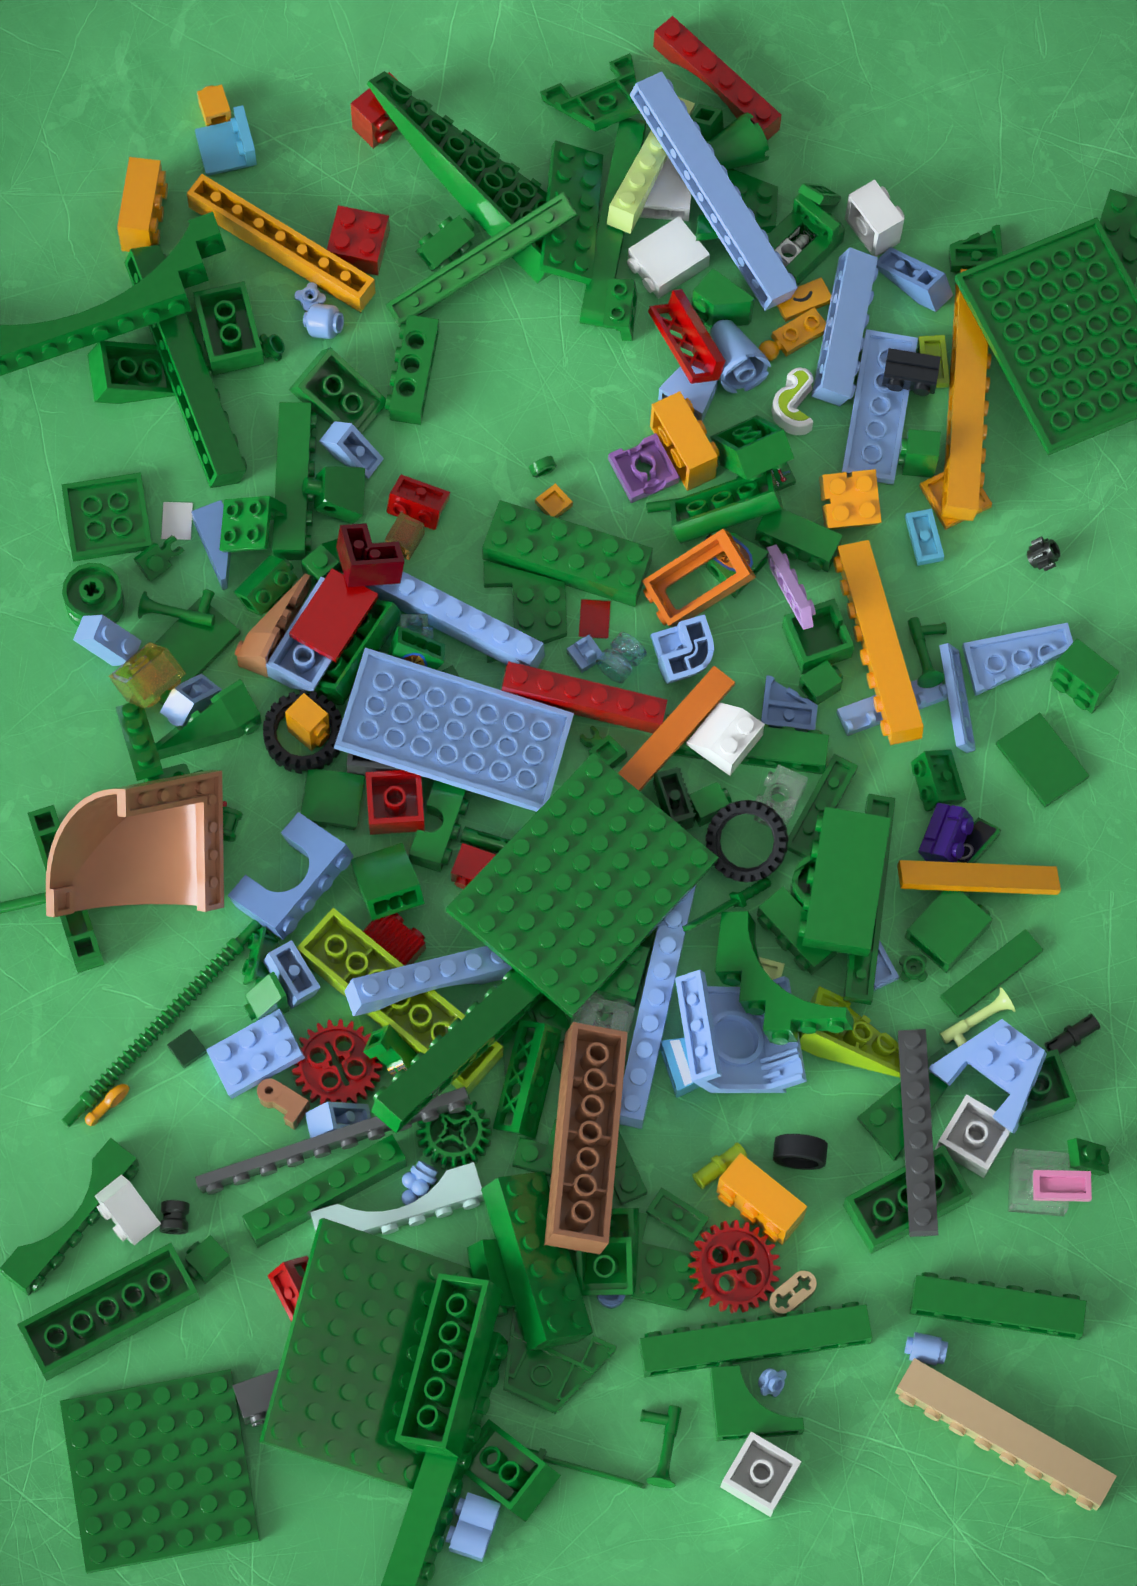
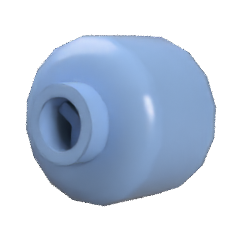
(323, 321)

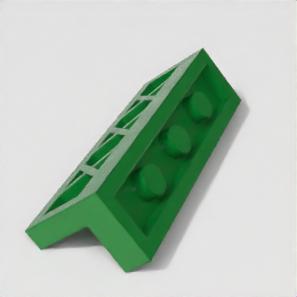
(533, 1079)

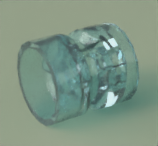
(618, 660)

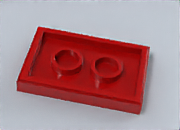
(333, 616)

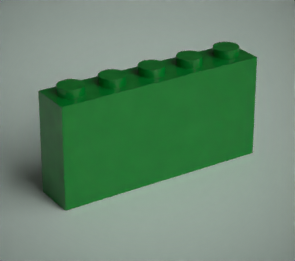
(845, 881)

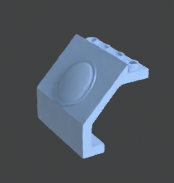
(729, 1046)

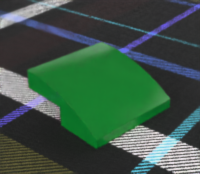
(332, 798)

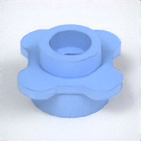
(311, 289)
(772, 1382)

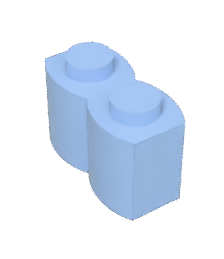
(474, 1526)

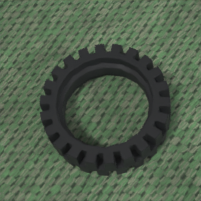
(293, 761)
(774, 822)

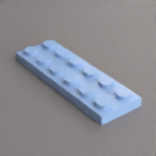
(877, 411)

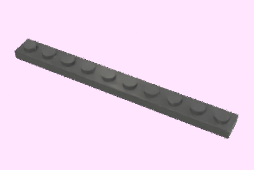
(321, 1145)

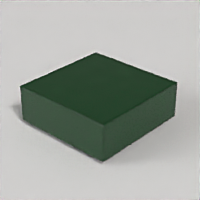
(186, 1048)

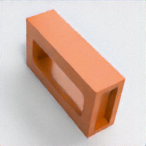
(688, 562)

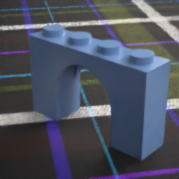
(284, 910)

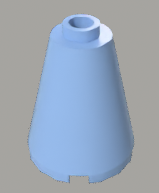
(744, 362)

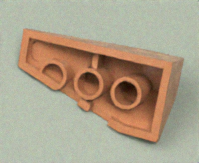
(268, 632)

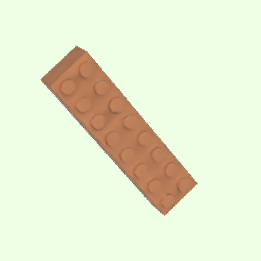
(586, 1138)

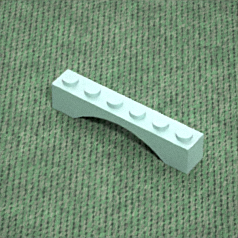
(456, 1189)

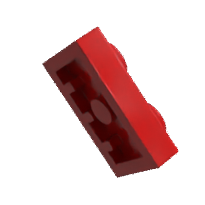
(417, 501)

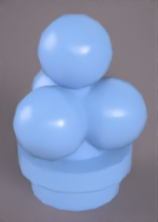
(418, 1181)

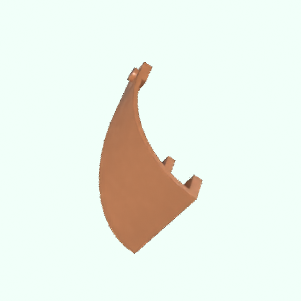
(141, 847)

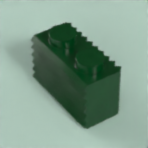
(674, 797)

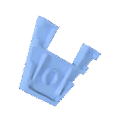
(1005, 1059)

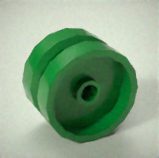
(93, 591)

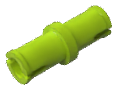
(717, 1166)

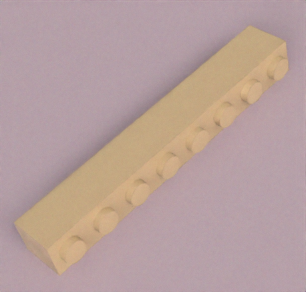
(1005, 1434)

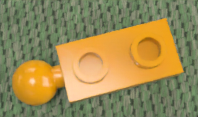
(794, 334)

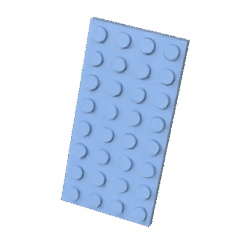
(454, 730)

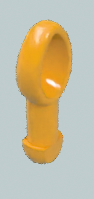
(111, 1100)

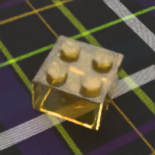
(147, 675)

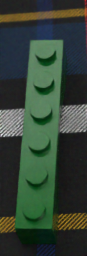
(78, 924)
(33, 1261)

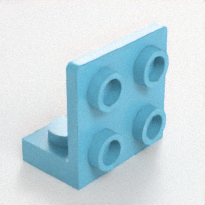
(226, 144)

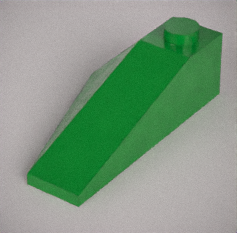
(226, 719)

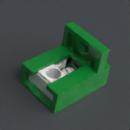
(816, 227)

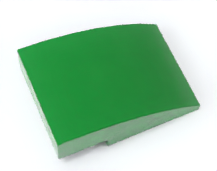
(616, 1267)

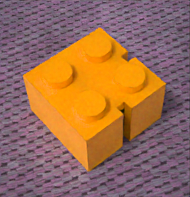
(852, 499)

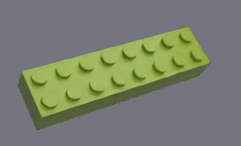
(344, 952)

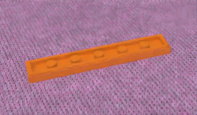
(677, 728)

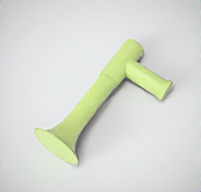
(956, 1031)

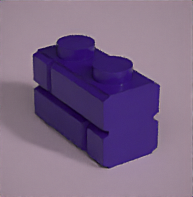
(946, 834)

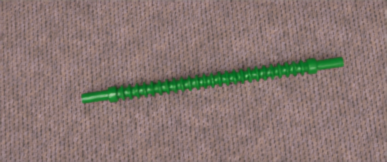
(88, 1098)

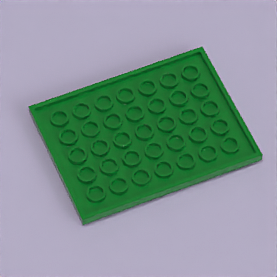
(1062, 332)
(582, 885)
(354, 1353)

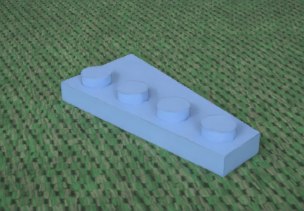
(1011, 655)

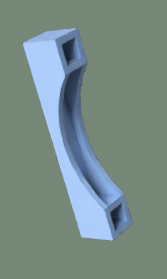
(387, 987)

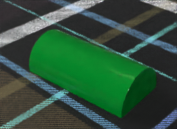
(724, 506)
(371, 634)

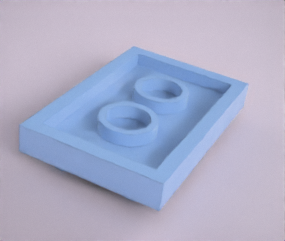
(255, 1053)

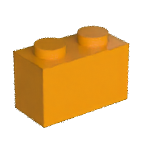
(308, 722)

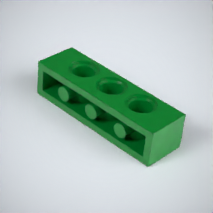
(411, 408)

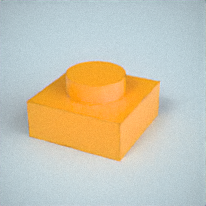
(554, 501)

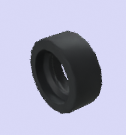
(800, 1151)

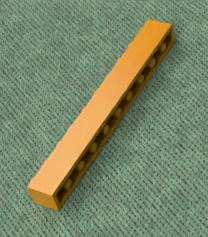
(965, 415)

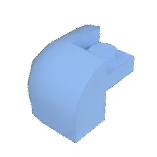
(683, 649)

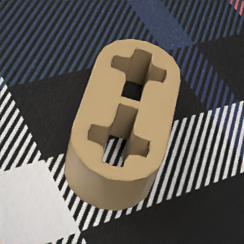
(788, 1288)

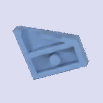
(787, 708)

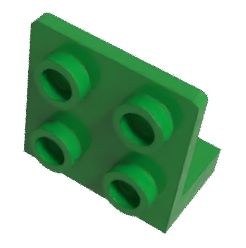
(248, 522)

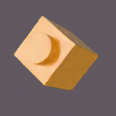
(214, 105)

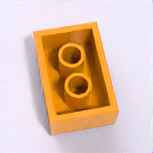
(142, 204)
(684, 440)
(760, 1199)

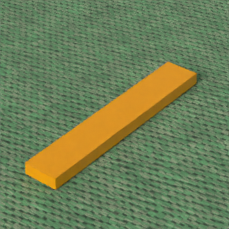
(978, 877)

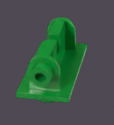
(259, 945)

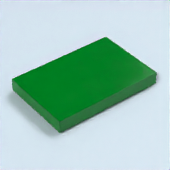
(1042, 760)

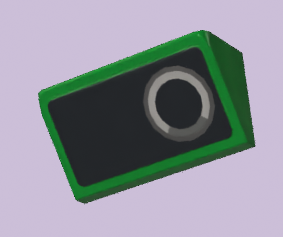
(979, 840)

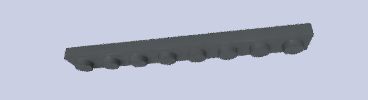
(917, 1133)

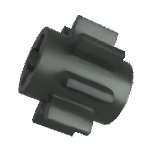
(1043, 553)

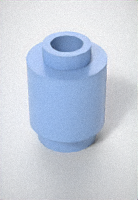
(926, 1348)

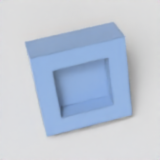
(584, 653)

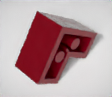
(365, 561)

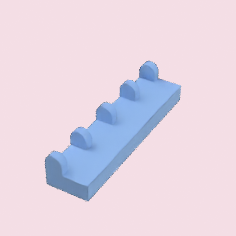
(863, 715)

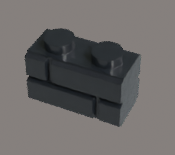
(911, 372)

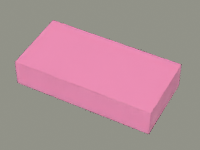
(1062, 1185)

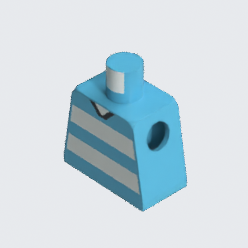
(677, 1065)

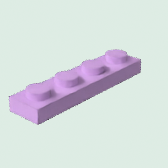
(788, 583)

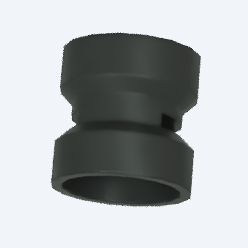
(174, 1217)

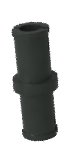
(1073, 1034)

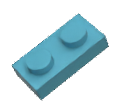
(924, 537)

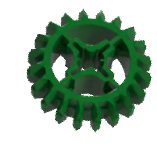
(444, 1140)

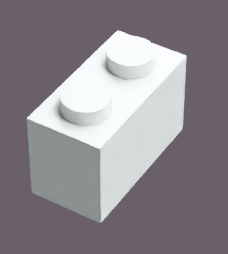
(127, 1210)

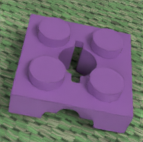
(636, 482)

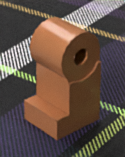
(278, 1096)

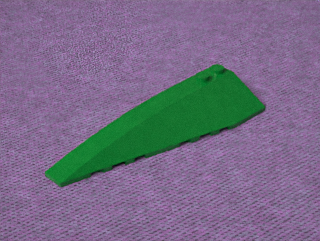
(466, 167)

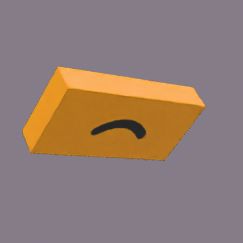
(805, 298)

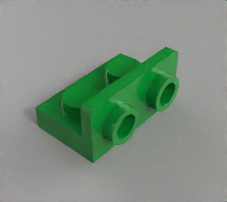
(621, 307)
(937, 778)

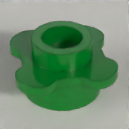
(272, 346)
(914, 960)

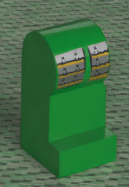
(390, 1049)

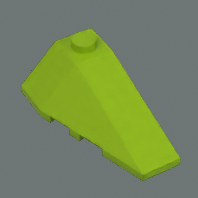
(857, 1047)

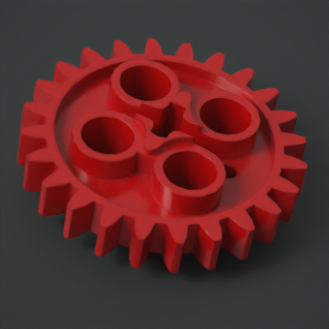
(314, 1074)
(740, 1292)

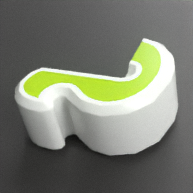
(789, 398)

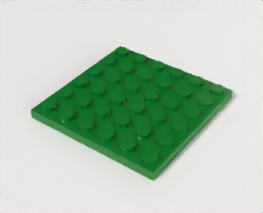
(159, 1471)

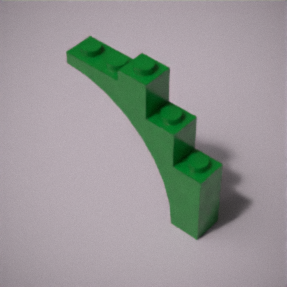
(759, 994)

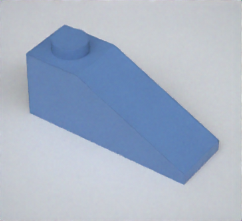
(918, 280)
(208, 525)

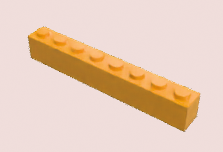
(282, 243)
(879, 643)

